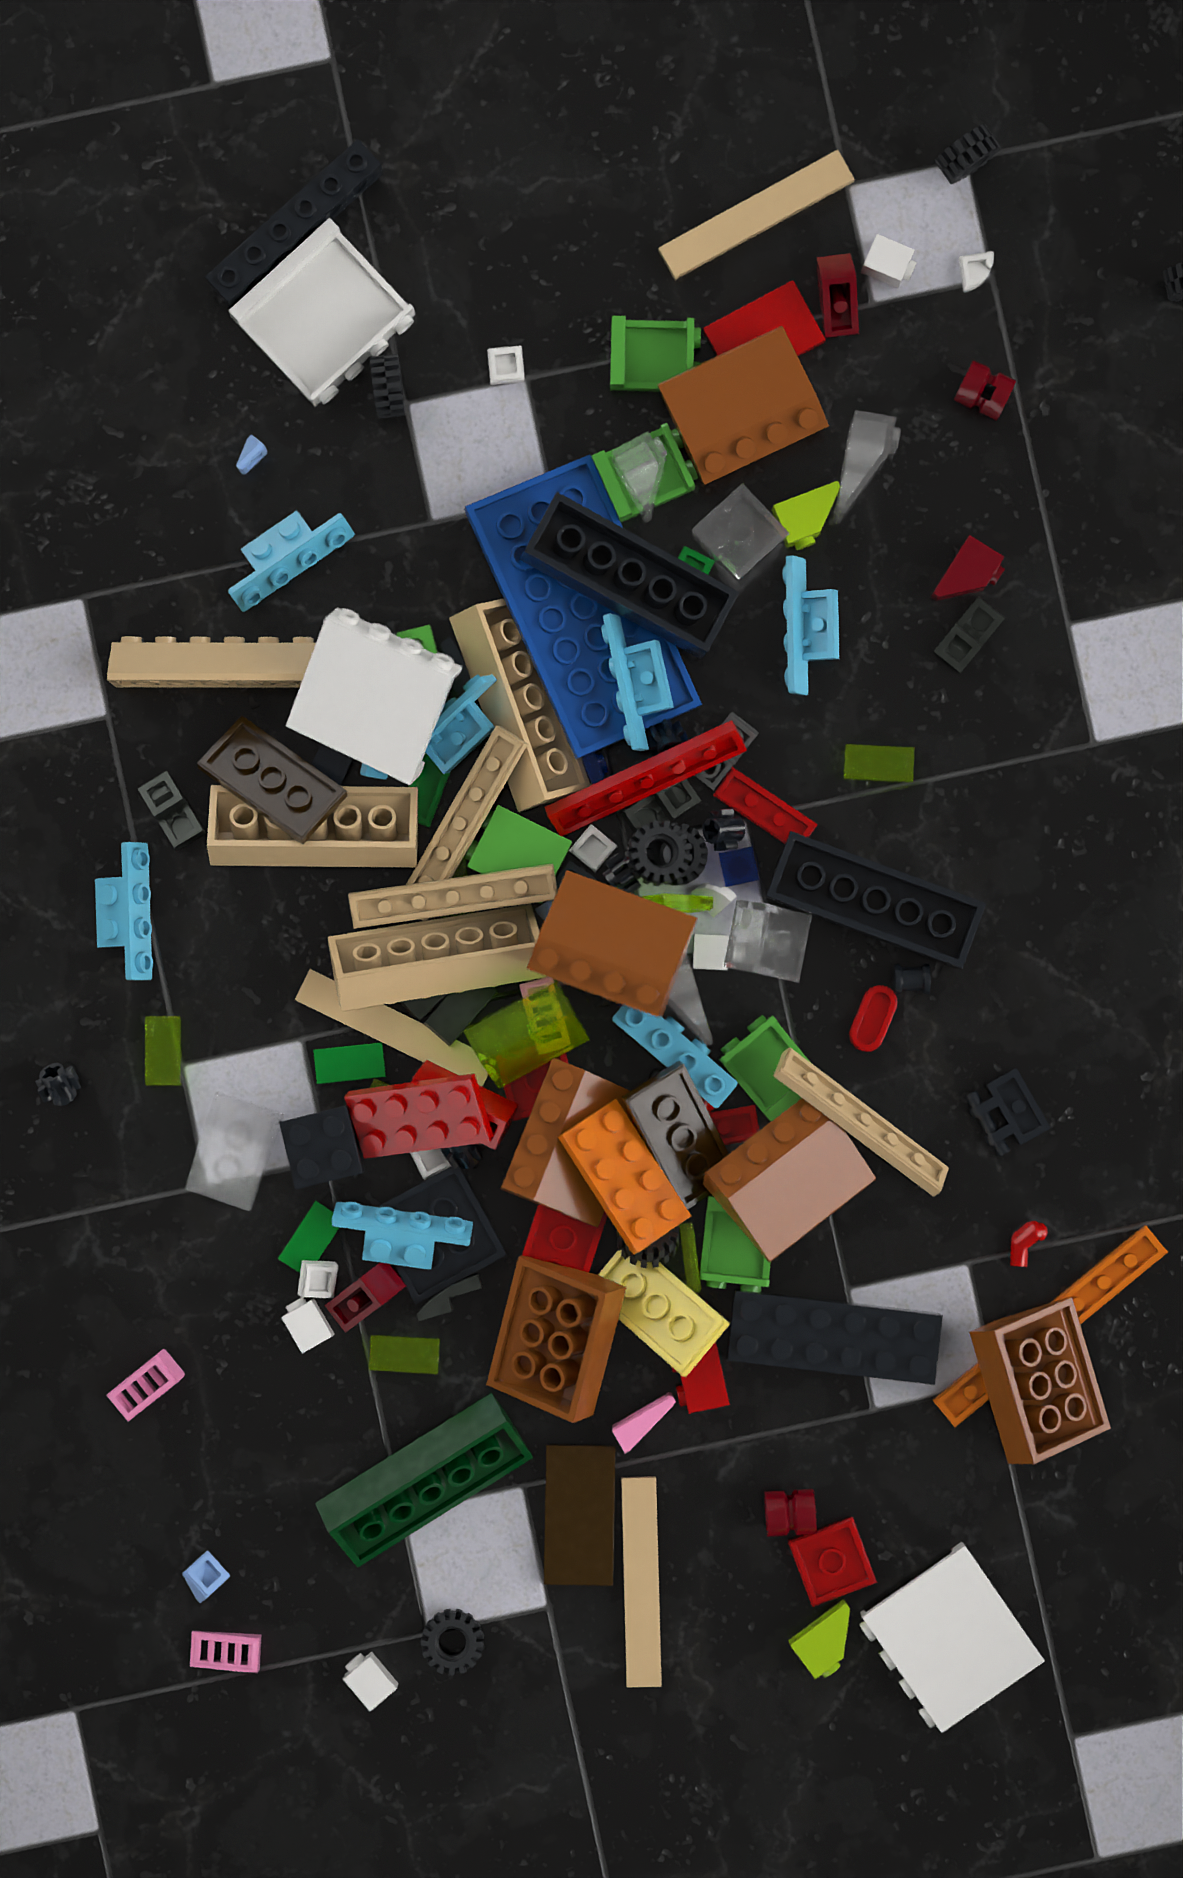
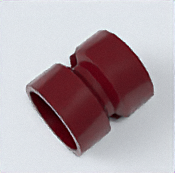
(974, 384)
(790, 1512)

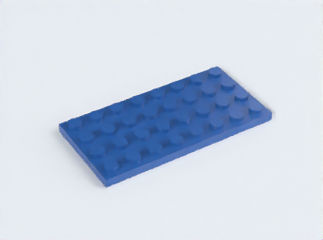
(560, 623)

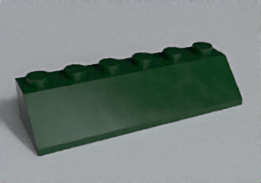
(423, 1480)

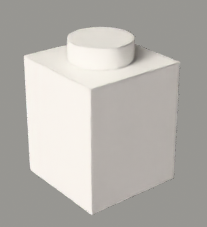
(889, 261)
(307, 1324)
(369, 1680)

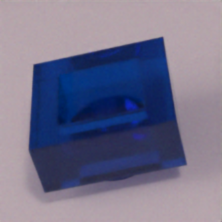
(595, 767)
(738, 866)

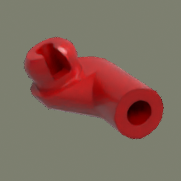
(1023, 1239)

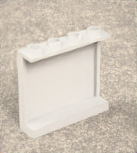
(322, 313)
(372, 695)
(951, 1639)

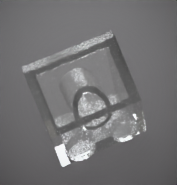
(641, 470)
(739, 532)
(767, 940)

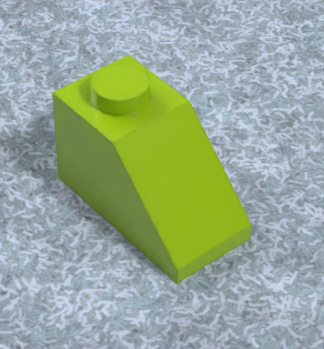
(805, 514)
(823, 1641)

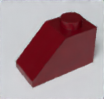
(838, 295)
(970, 571)
(365, 1295)

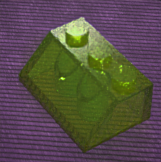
(526, 1034)

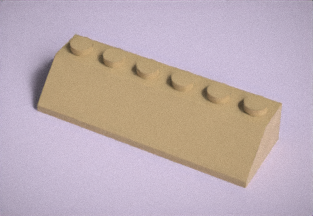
(209, 664)
(518, 704)
(364, 831)
(434, 957)

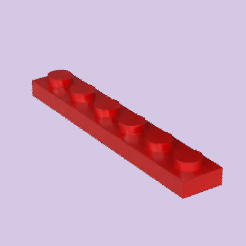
(646, 778)

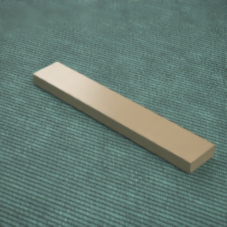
(756, 214)
(470, 807)
(453, 896)
(391, 1028)
(861, 1121)
(641, 1581)

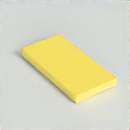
(665, 1312)

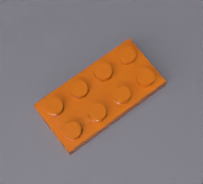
(624, 1176)

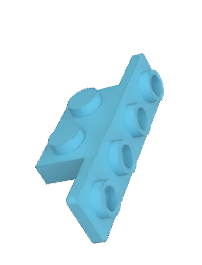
(285, 553)
(810, 625)
(639, 678)
(460, 726)
(125, 911)
(668, 1045)
(401, 1235)

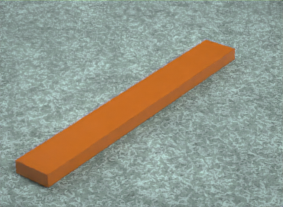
(1088, 1294)

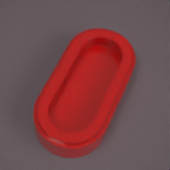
(873, 1018)

